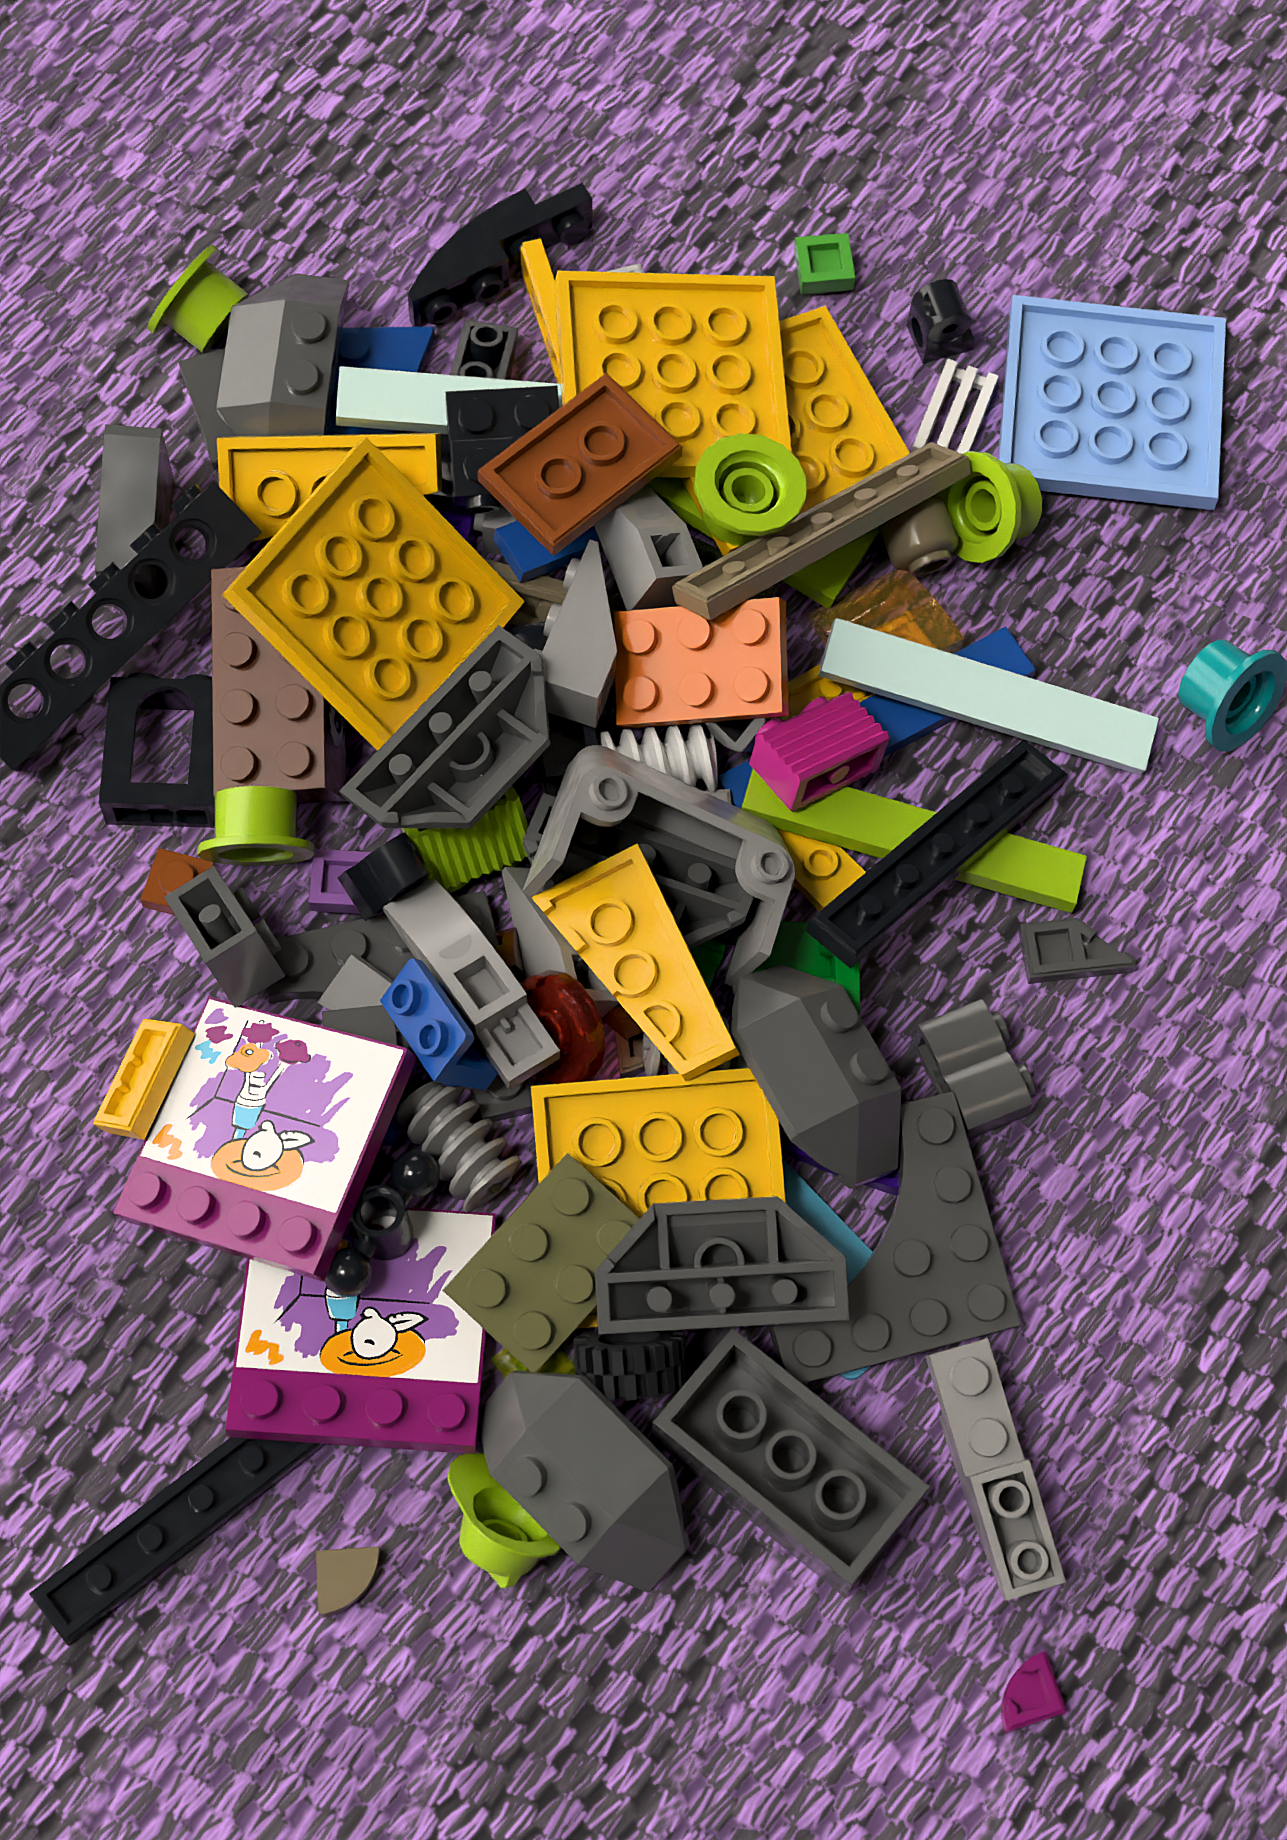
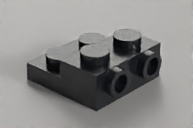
(484, 426)

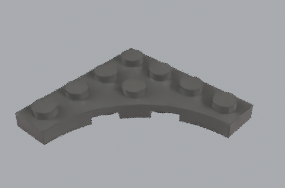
(316, 957)
(933, 1270)

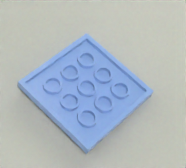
(1114, 401)

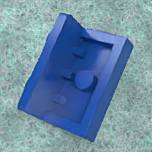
(436, 1029)

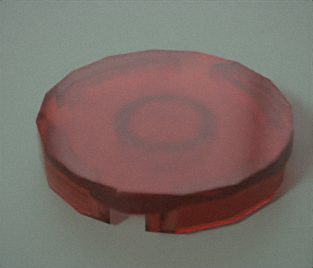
(572, 1024)

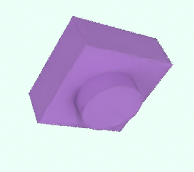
(325, 890)

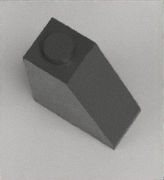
(133, 495)

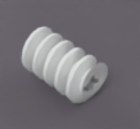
(676, 757)

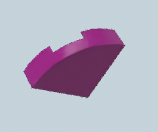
(1031, 1695)

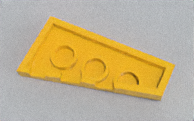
(278, 473)
(636, 949)

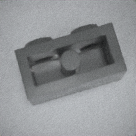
(225, 937)

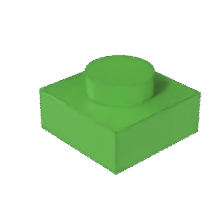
(824, 263)

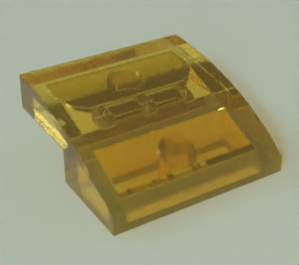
(893, 606)

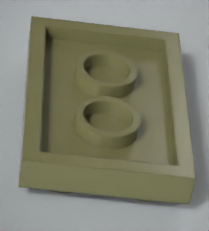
(540, 1265)

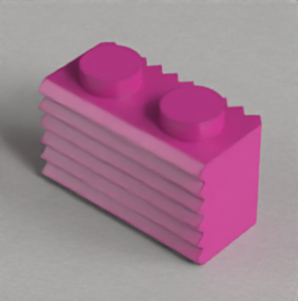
(818, 750)

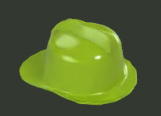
(494, 1526)

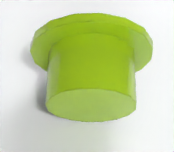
(199, 302)
(748, 487)
(992, 507)
(256, 828)

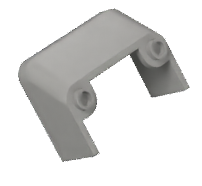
(614, 788)

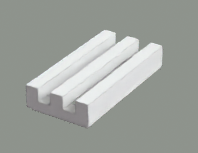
(967, 379)

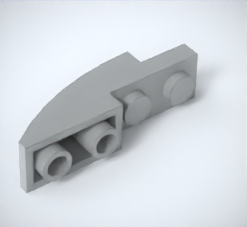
(474, 981)
(994, 1471)

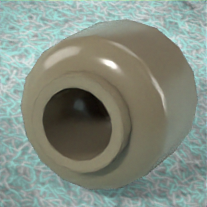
(920, 538)

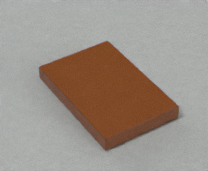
(579, 464)

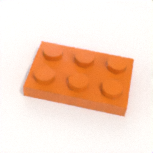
(699, 669)

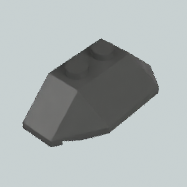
(283, 358)
(460, 743)
(694, 880)
(819, 1071)
(720, 1268)
(585, 1475)

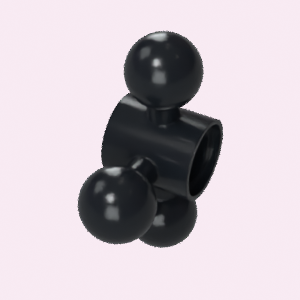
(413, 1176)

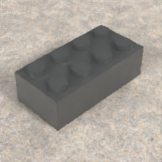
(788, 1462)

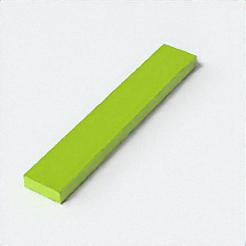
(880, 824)

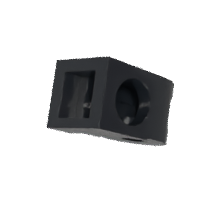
(940, 321)
(384, 875)

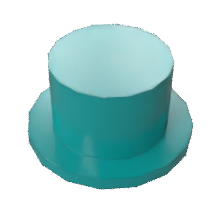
(1233, 691)

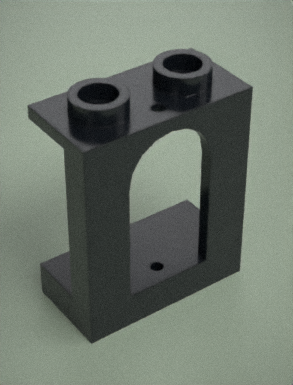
(157, 803)

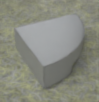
(356, 986)

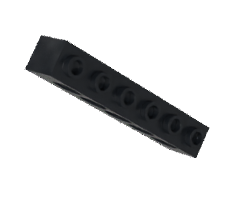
(225, 534)

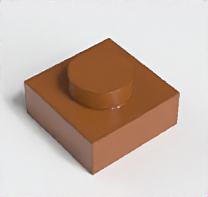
(167, 874)

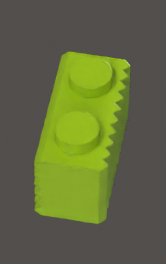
(467, 853)

